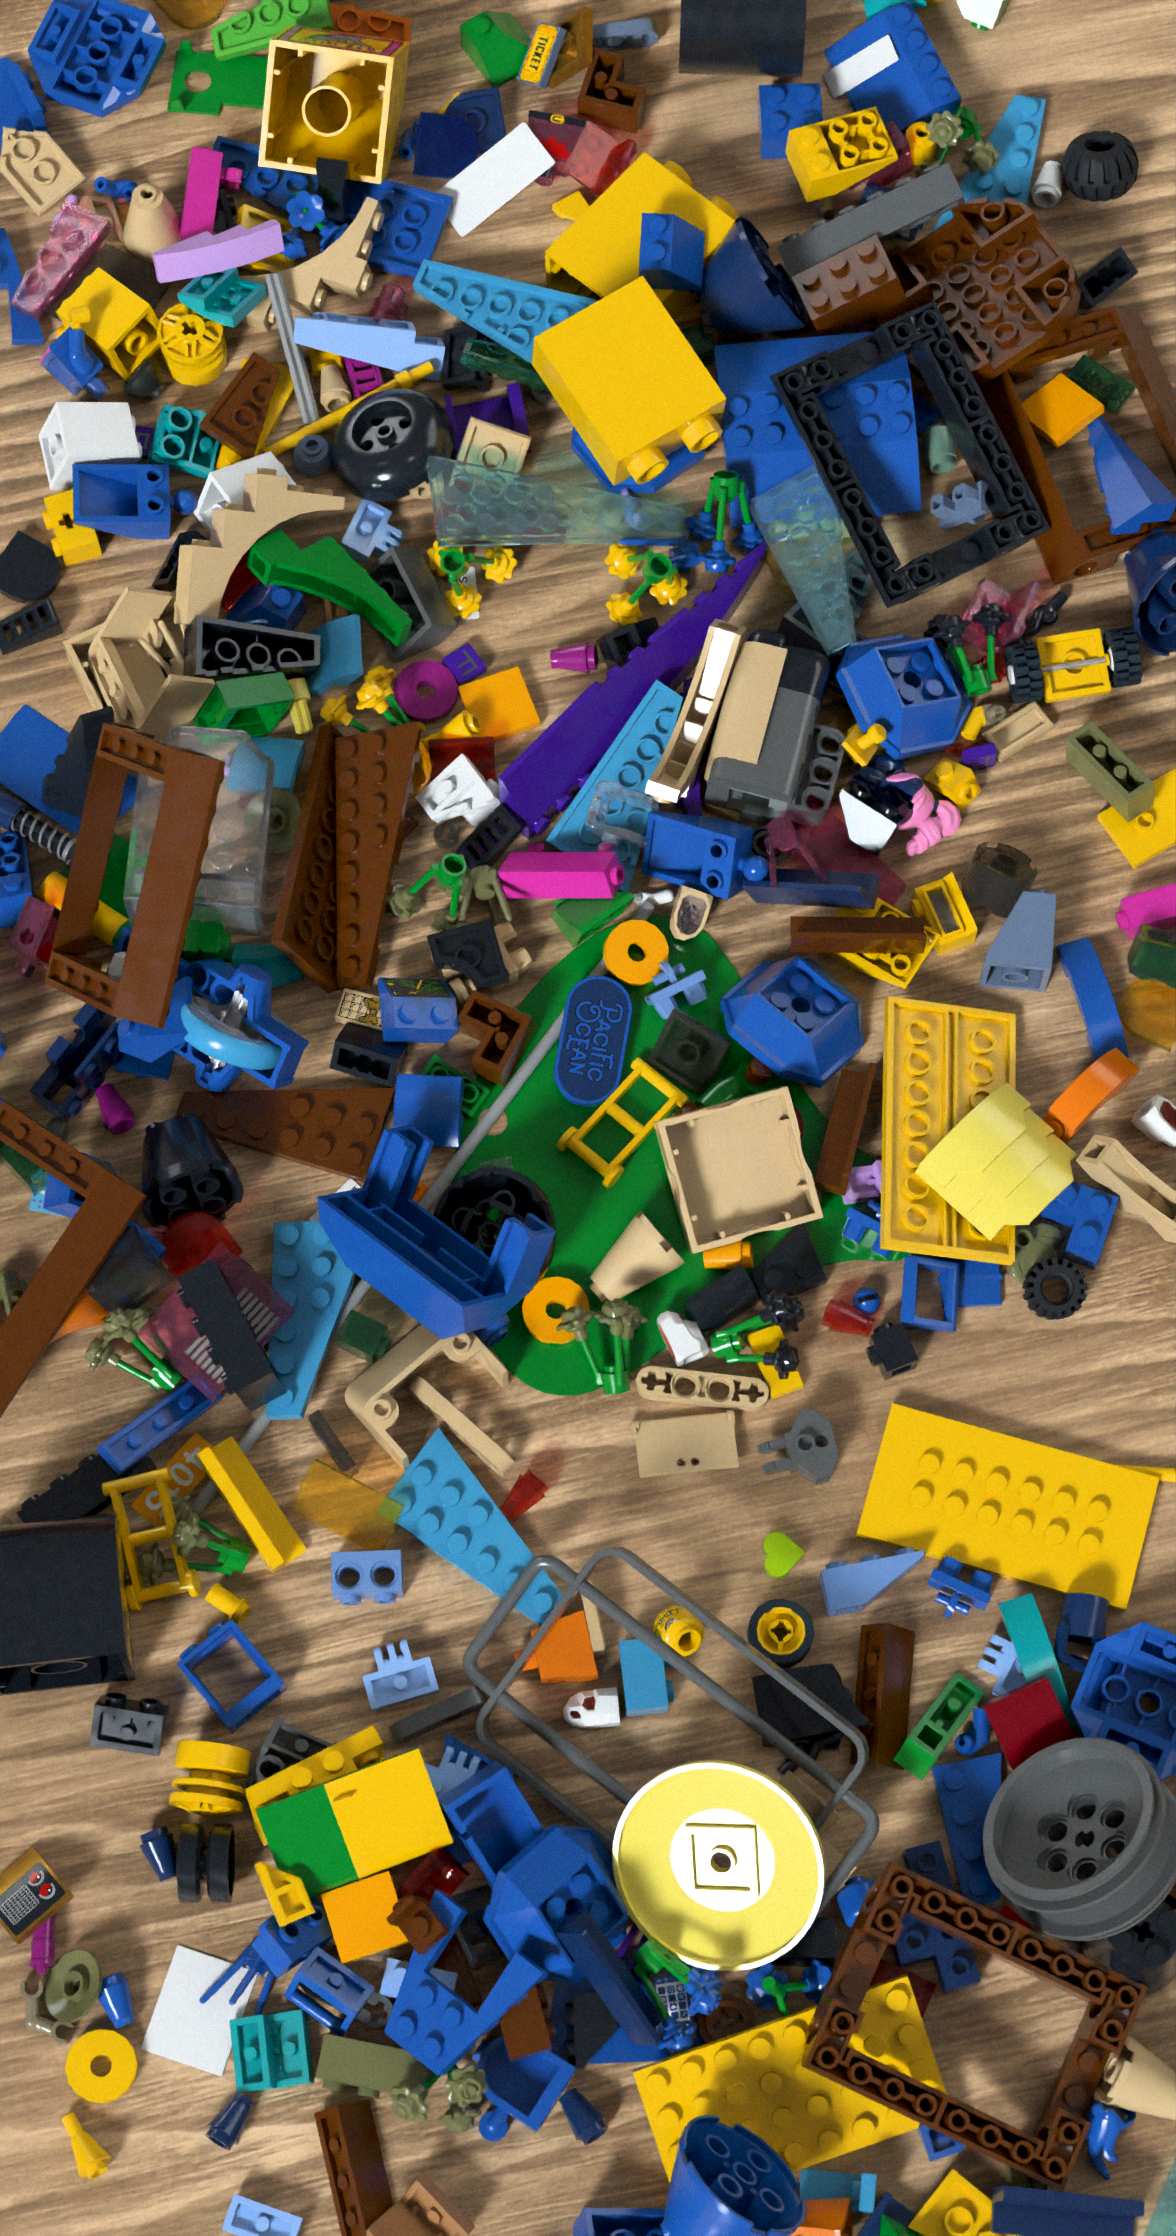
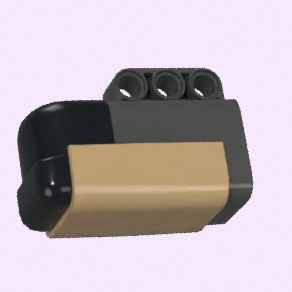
(769, 735)

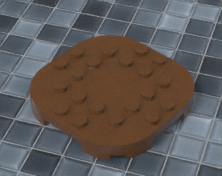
(994, 281)

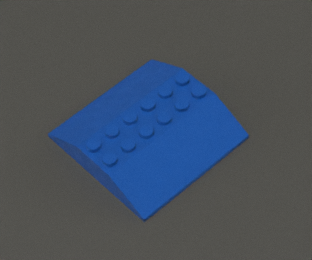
(868, 415)

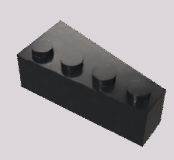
(236, 649)
(230, 1335)

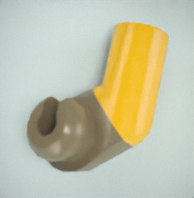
(981, 717)

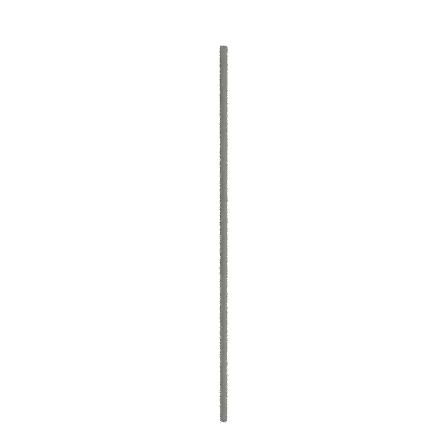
(436, 1189)

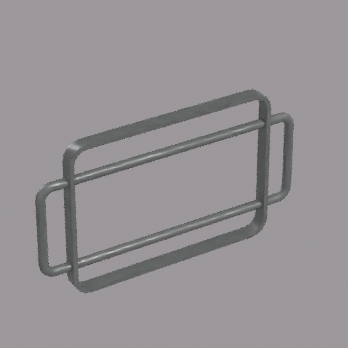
(579, 1583)

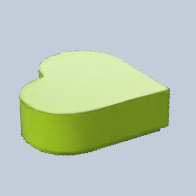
(781, 1554)

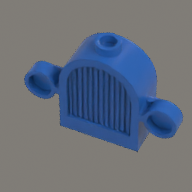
(523, 2087)

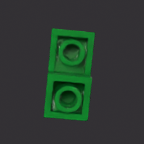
(473, 1093)

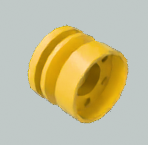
(191, 346)
(209, 1778)

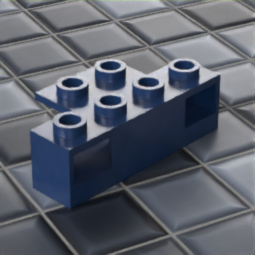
(79, 1063)
(922, 1942)

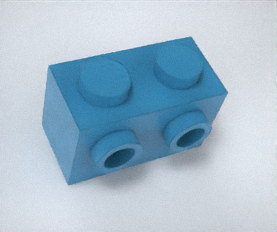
(644, 1679)

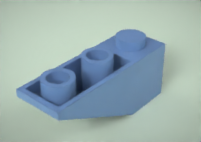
(859, 1584)

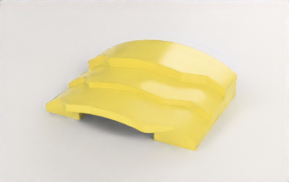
(999, 1164)

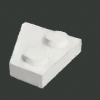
(456, 791)

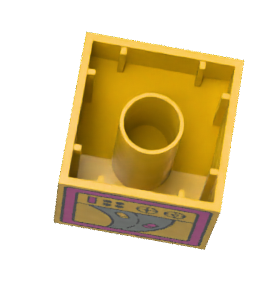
(332, 101)

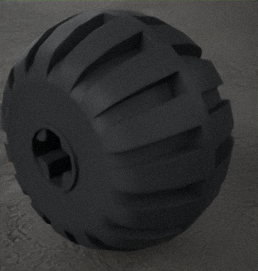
(1100, 166)

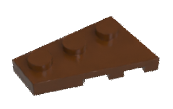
(242, 407)

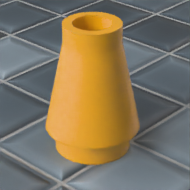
(729, 1256)

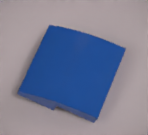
(431, 1106)

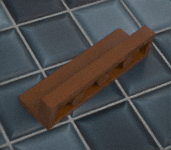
(857, 935)
(844, 1130)
(884, 1690)
(354, 2165)

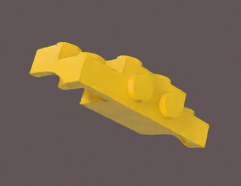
(337, 1760)

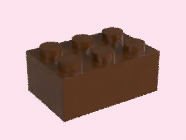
(849, 288)

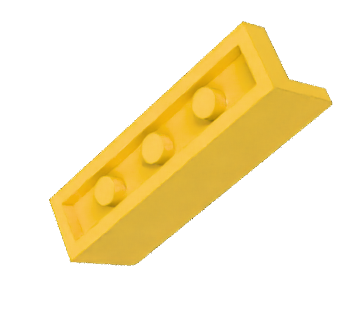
(251, 1504)

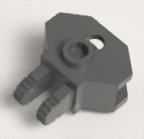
(801, 1449)

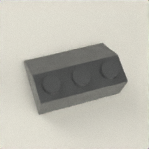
(413, 588)

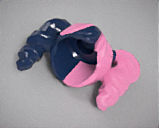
(912, 799)

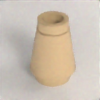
(333, 389)

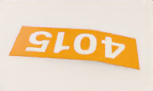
(186, 1475)

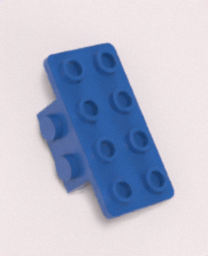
(17, 101)

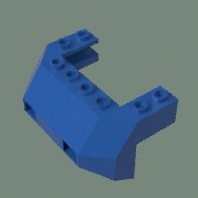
(417, 1256)

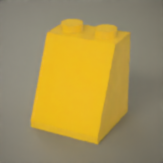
(120, 324)

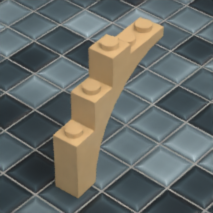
(336, 269)
(207, 564)
(696, 722)
(1132, 1182)

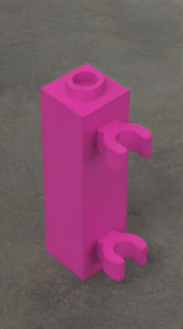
(201, 190)
(562, 873)
(1150, 908)

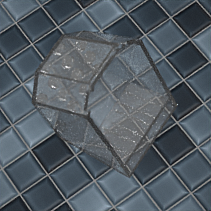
(240, 836)

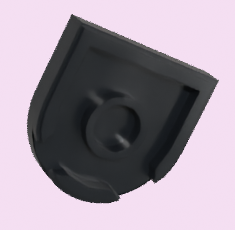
(28, 569)

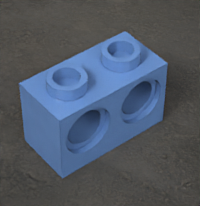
(367, 1566)

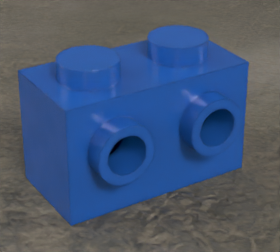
(292, 1944)

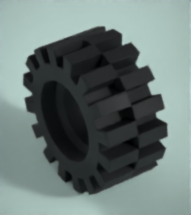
(1075, 1288)

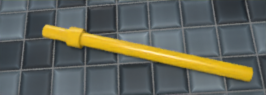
(402, 380)

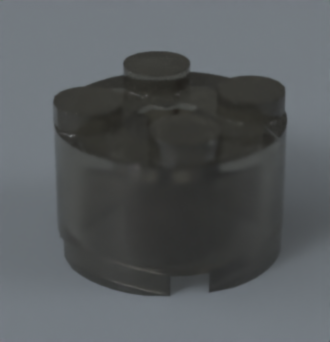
(997, 877)

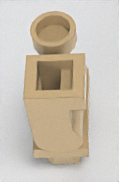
(514, 963)

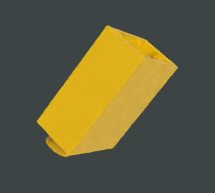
(604, 243)
(630, 383)

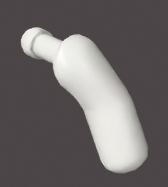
(654, 898)

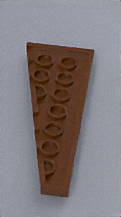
(371, 804)
(308, 903)

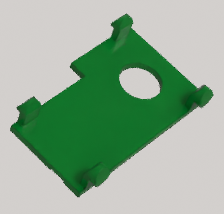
(233, 82)

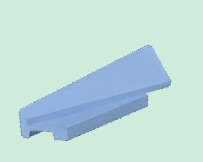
(384, 343)

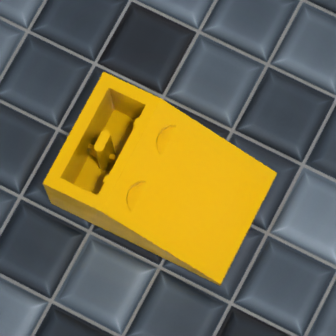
(838, 152)
(888, 967)

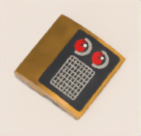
(30, 1895)

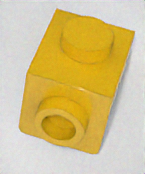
(954, 782)

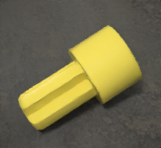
(299, 708)

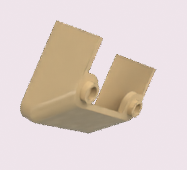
(131, 676)
(372, 1392)

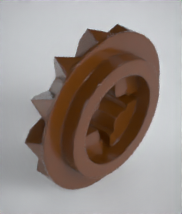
(734, 2008)

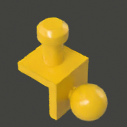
(862, 746)

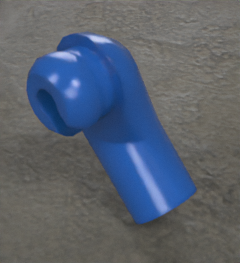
(409, 141)
(975, 1737)

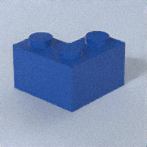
(1089, 1216)

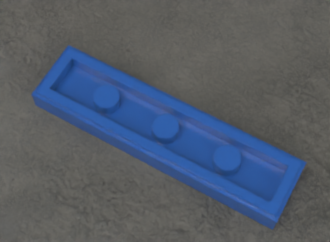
(155, 1427)

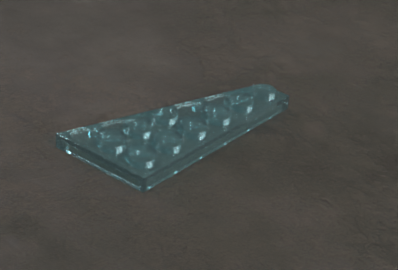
(809, 547)

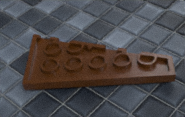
(307, 1126)

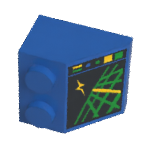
(417, 1010)

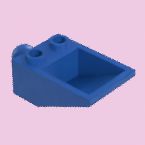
(125, 499)
(701, 853)

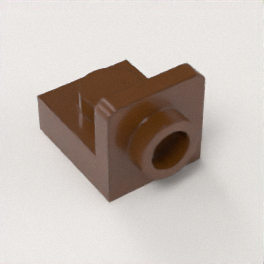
(418, 1923)

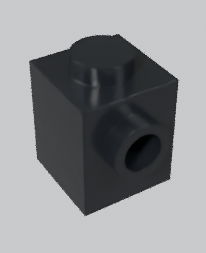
(891, 1350)

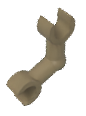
(33, 2019)

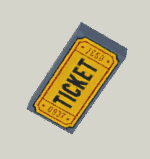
(541, 55)

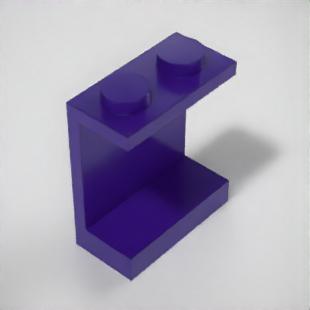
(504, 412)

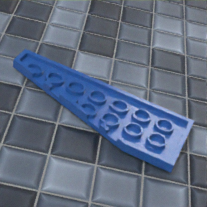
(411, 214)

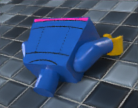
(72, 360)

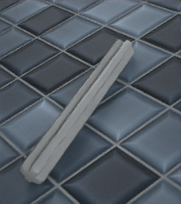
(292, 350)

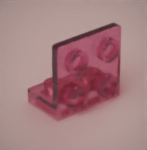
(1015, 604)

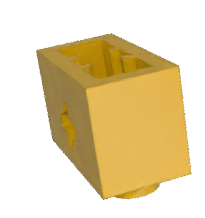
(72, 544)

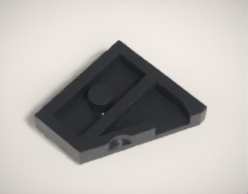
(789, 1266)

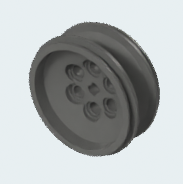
(1083, 1839)

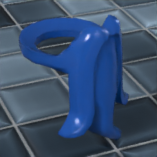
(1104, 2133)

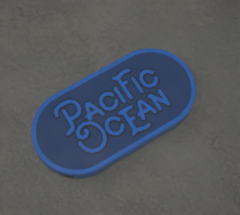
(592, 1041)

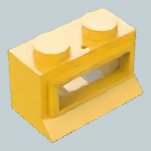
(945, 913)

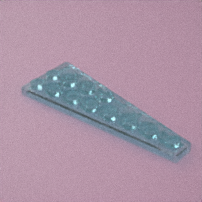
(510, 508)

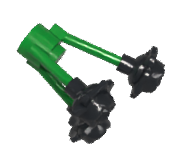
(950, 631)
(779, 1311)

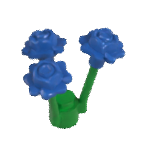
(702, 527)
(701, 1985)

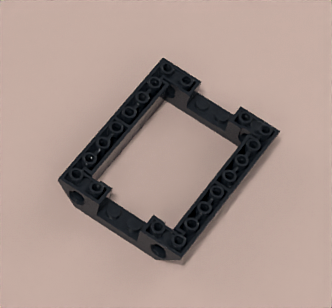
(970, 423)

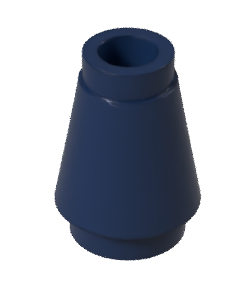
(160, 1852)
(583, 2117)
(230, 2121)

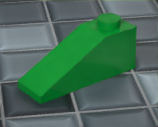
(938, 1726)

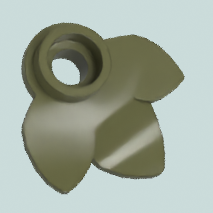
(1039, 1246)

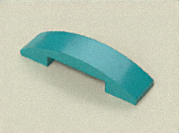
(1033, 1646)

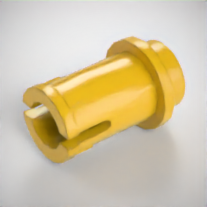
(228, 1603)

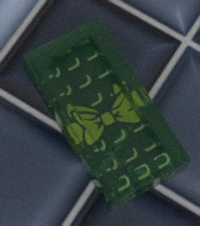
(1101, 384)

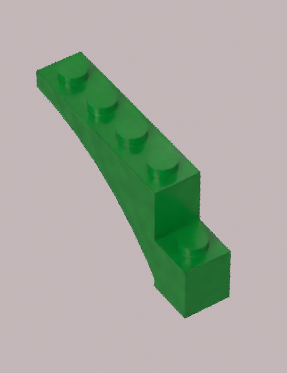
(331, 574)

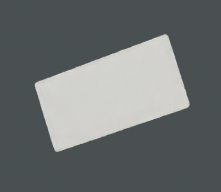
(495, 178)

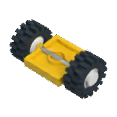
(1073, 665)

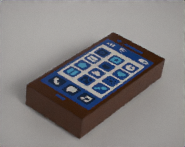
(673, 1997)

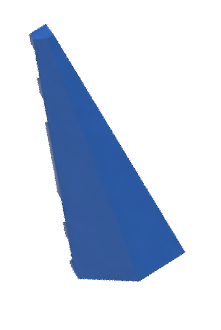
(1128, 484)

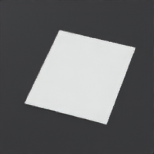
(191, 2030)

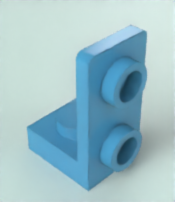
(829, 2185)

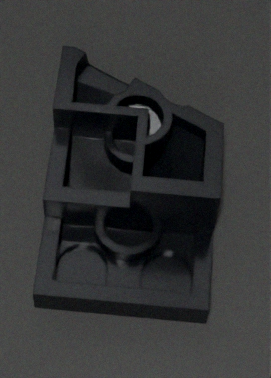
(795, 1717)

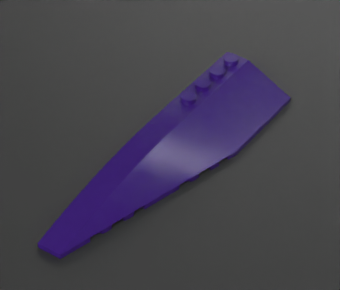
(574, 744)

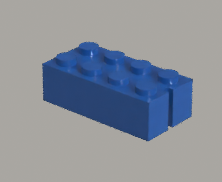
(491, 1818)

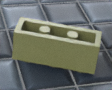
(1109, 771)
(367, 2067)

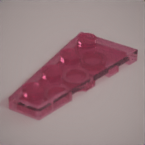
(67, 249)
(835, 851)

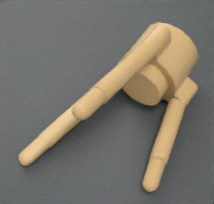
(178, 661)

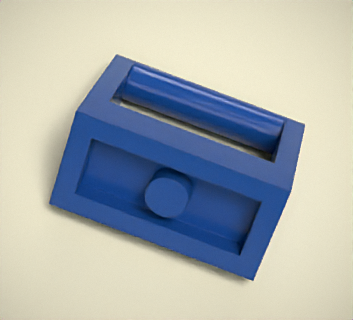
(912, 1266)
(335, 1985)

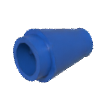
(117, 2000)

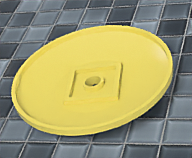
(710, 1912)

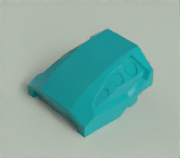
(182, 443)

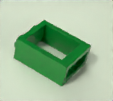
(247, 704)

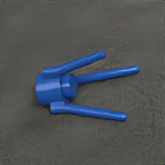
(682, 555)
(256, 1966)

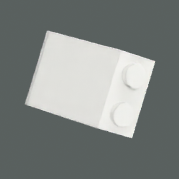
(87, 436)
(227, 486)

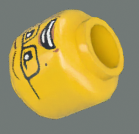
(679, 1629)

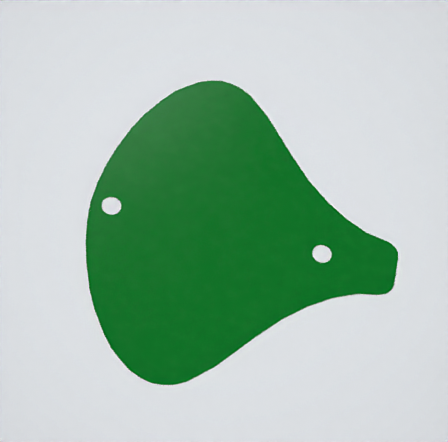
(595, 1217)

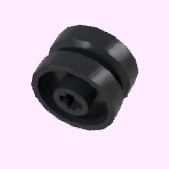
(206, 1863)

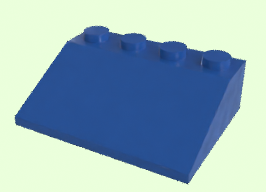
(911, 86)

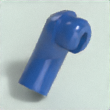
(115, 188)

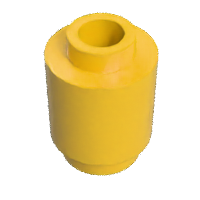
(920, 146)

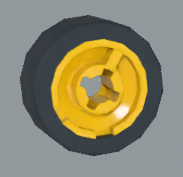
(785, 1615)

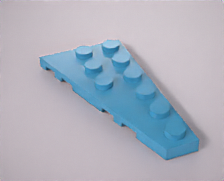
(495, 305)

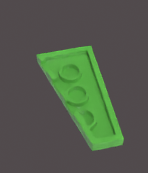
(254, 29)

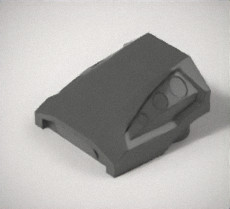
(282, 1749)

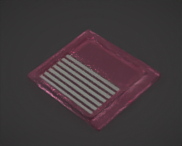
(177, 1340)

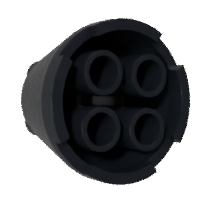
(186, 1171)
(1146, 1961)

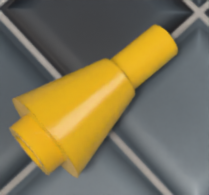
(461, 726)
(88, 2154)

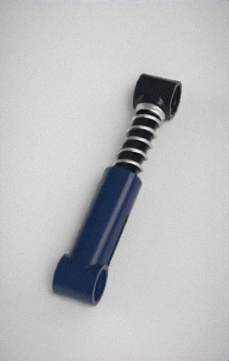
(15, 817)

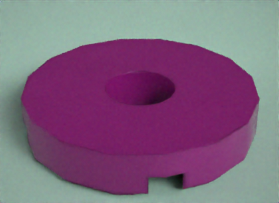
(426, 674)

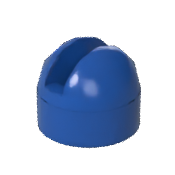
(868, 1307)

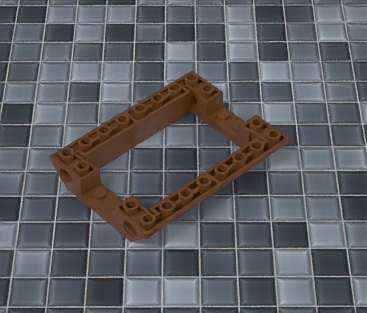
(1063, 549)
(168, 880)
(76, 1255)
(1103, 2028)

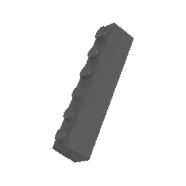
(883, 214)

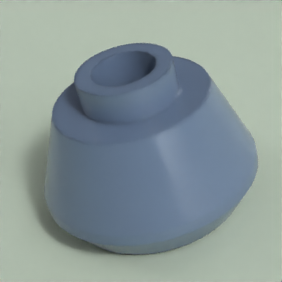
(312, 456)

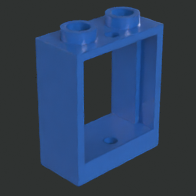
(254, 1701)

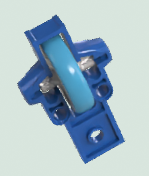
(233, 1025)

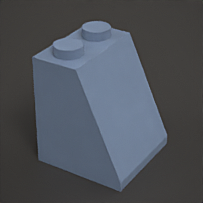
(1024, 945)

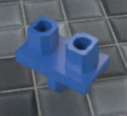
(860, 1221)
(946, 1581)

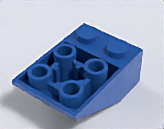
(15, 877)

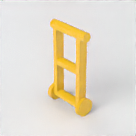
(613, 1171)
(135, 1592)

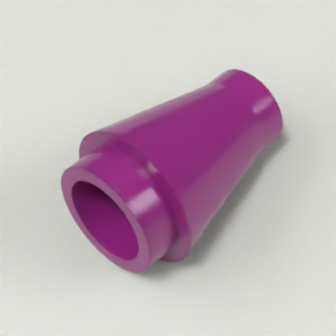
(577, 657)
(115, 1112)

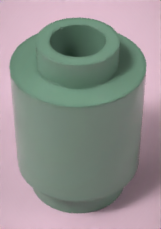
(939, 448)

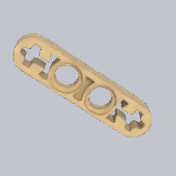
(701, 1395)
(460, 1426)

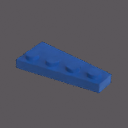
(964, 1799)

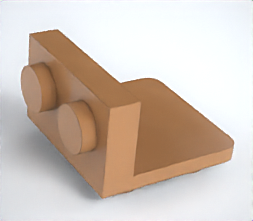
(422, 2212)

